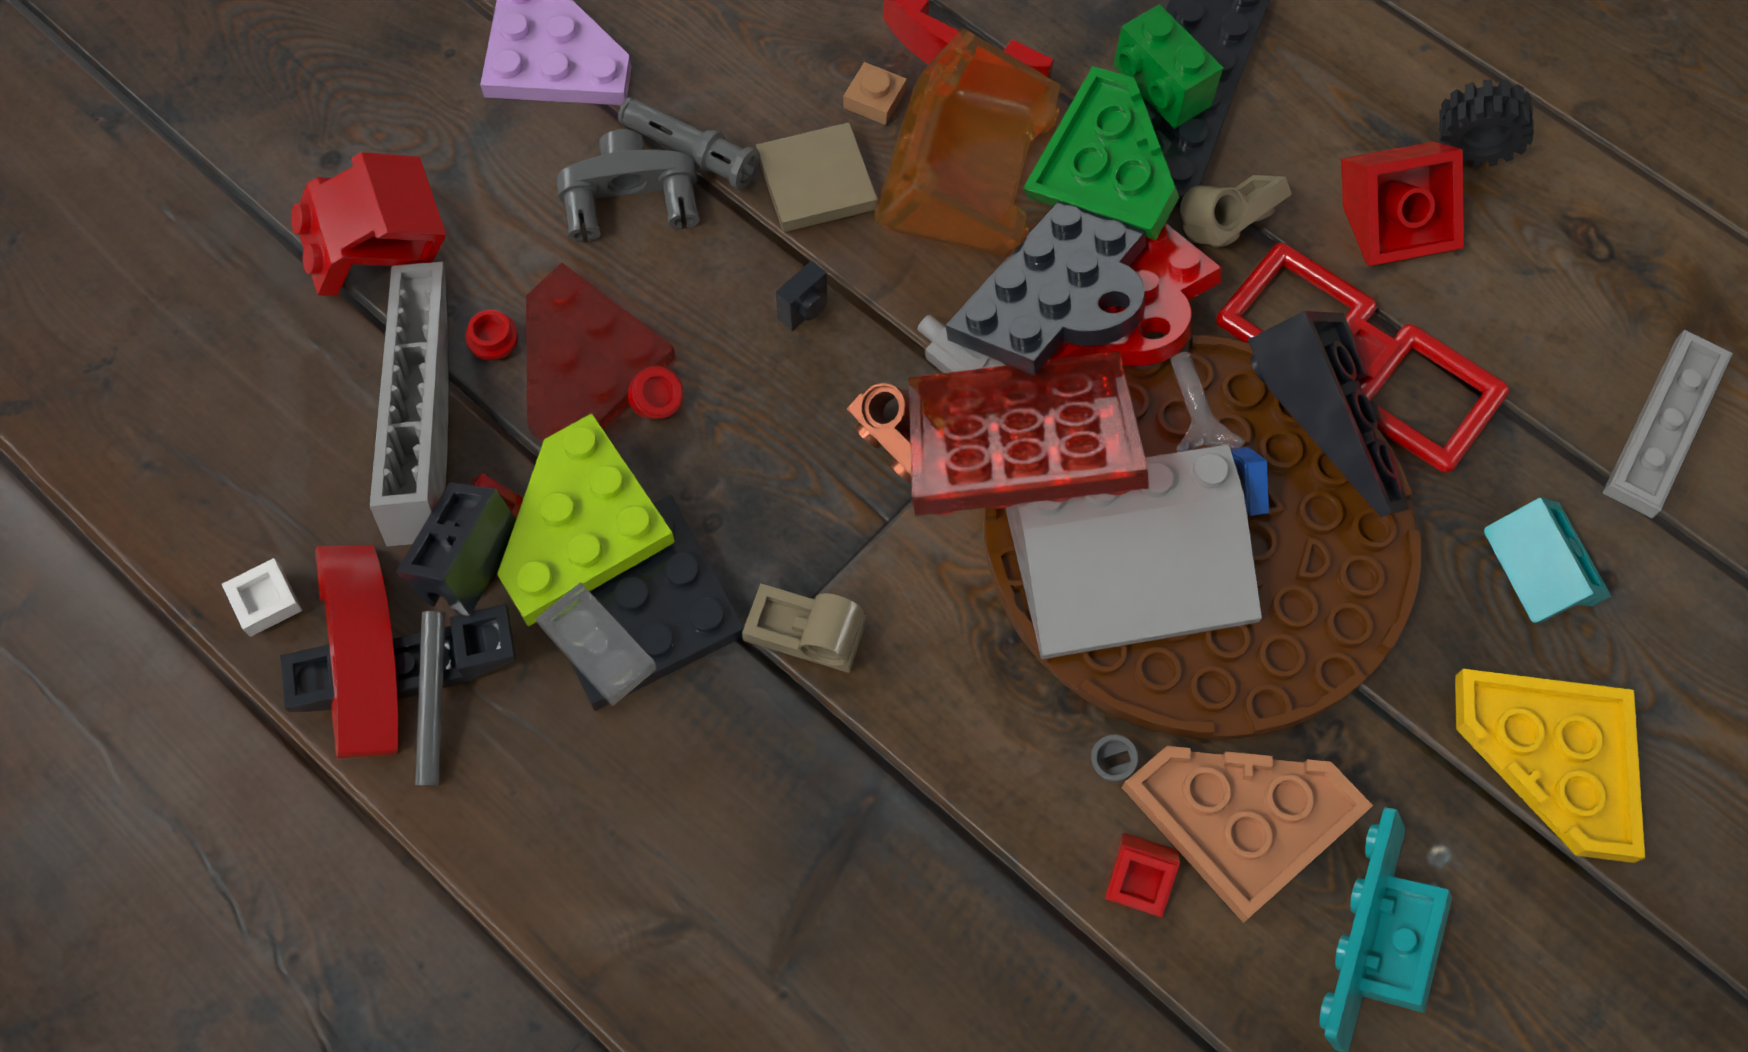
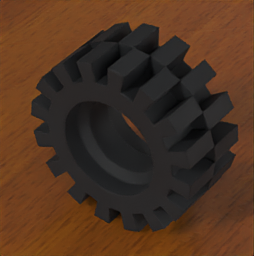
(1487, 122)

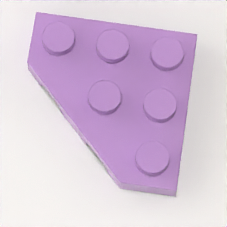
(552, 55)

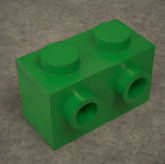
(1167, 65)

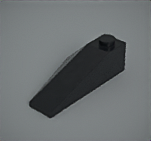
(1315, 375)

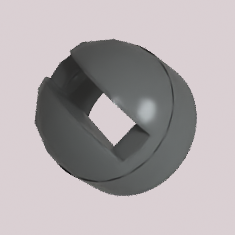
(1110, 748)

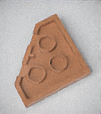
(1245, 816)

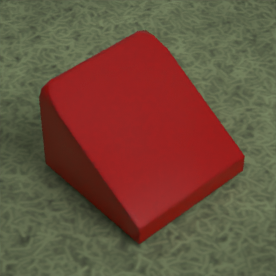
(1142, 874)

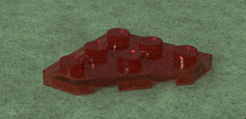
(582, 353)

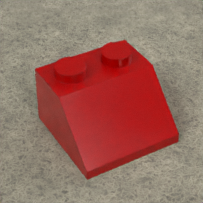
(1405, 201)

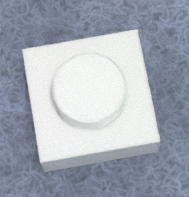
(261, 597)

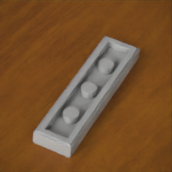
(1667, 424)

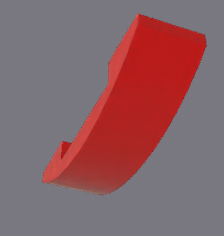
(929, 36)
(359, 651)

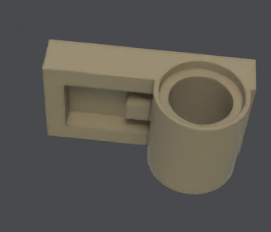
(1219, 213)
(806, 628)

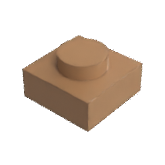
(874, 93)

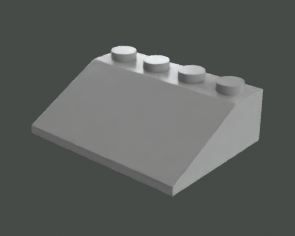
(1141, 560)

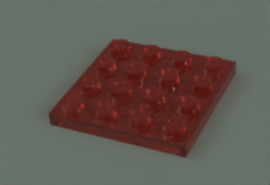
(1023, 436)

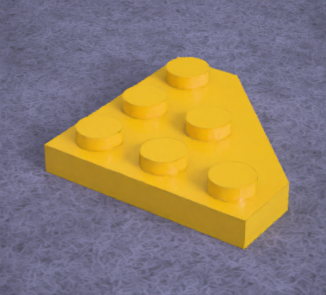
(1564, 753)

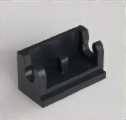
(459, 547)

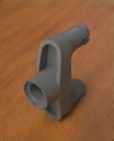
(622, 171)

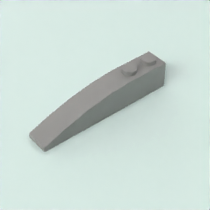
(412, 404)

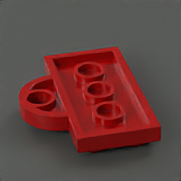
(1171, 276)

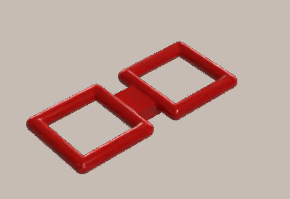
(1379, 351)

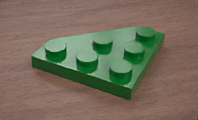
(1107, 157)

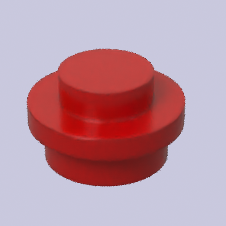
(491, 335)

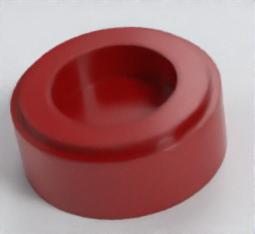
(655, 393)

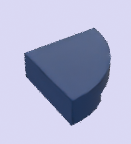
(1254, 477)

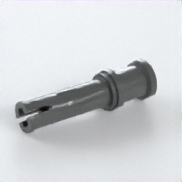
(704, 148)

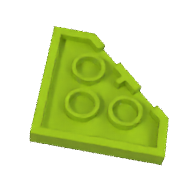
(578, 521)

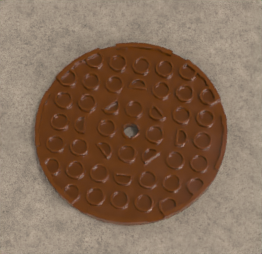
(1325, 566)

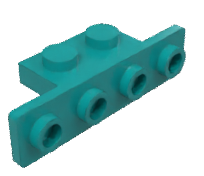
(1391, 939)

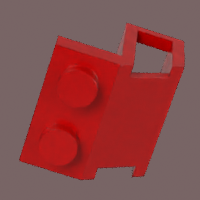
(367, 216)

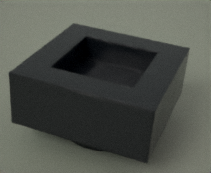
(802, 296)

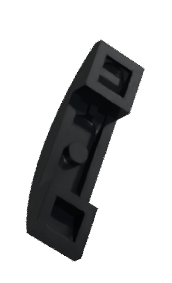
(471, 649)

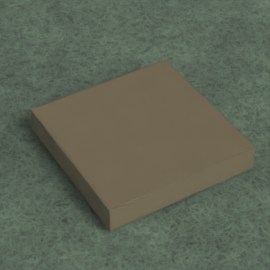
(816, 177)

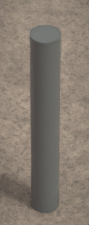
(430, 698)

